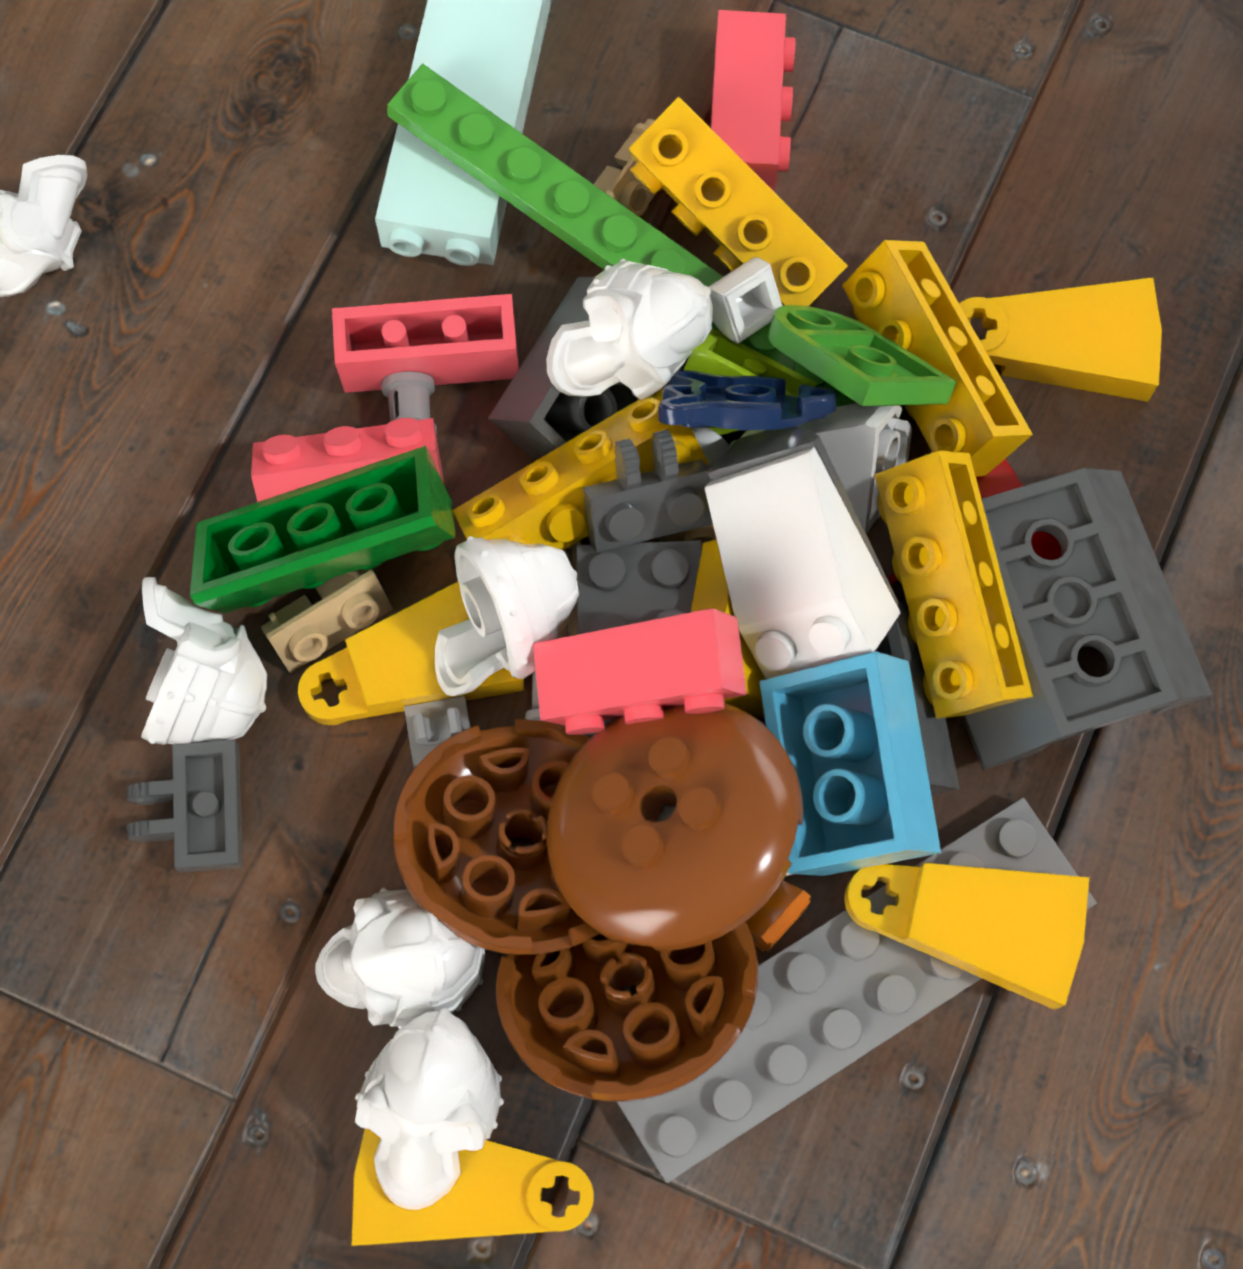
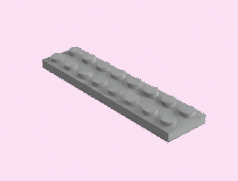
(827, 1007)

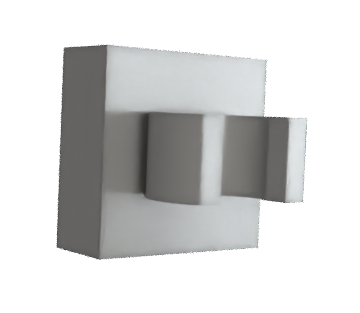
(434, 723)

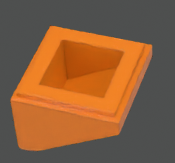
(777, 915)

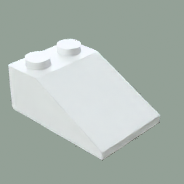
(797, 566)

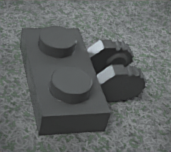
(647, 503)
(204, 806)

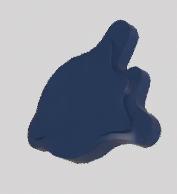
(740, 402)

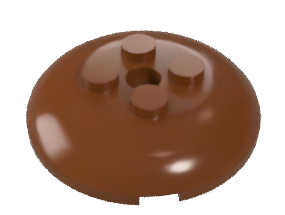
(457, 832)
(702, 865)
(614, 1046)

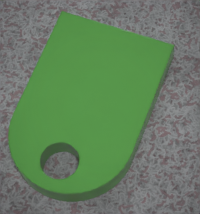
(856, 358)

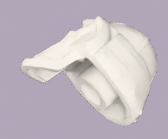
(37, 222)
(636, 331)
(513, 600)
(210, 682)
(398, 961)
(426, 1102)

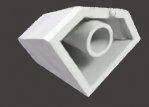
(860, 445)

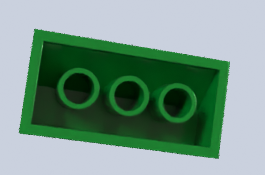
(320, 532)

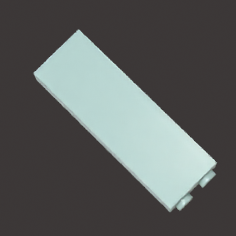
(492, 57)

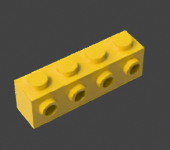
(731, 204)
(911, 303)
(547, 496)
(952, 584)

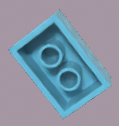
(856, 761)

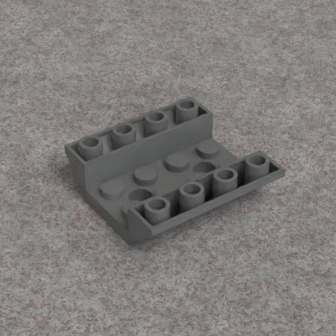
(1096, 595)

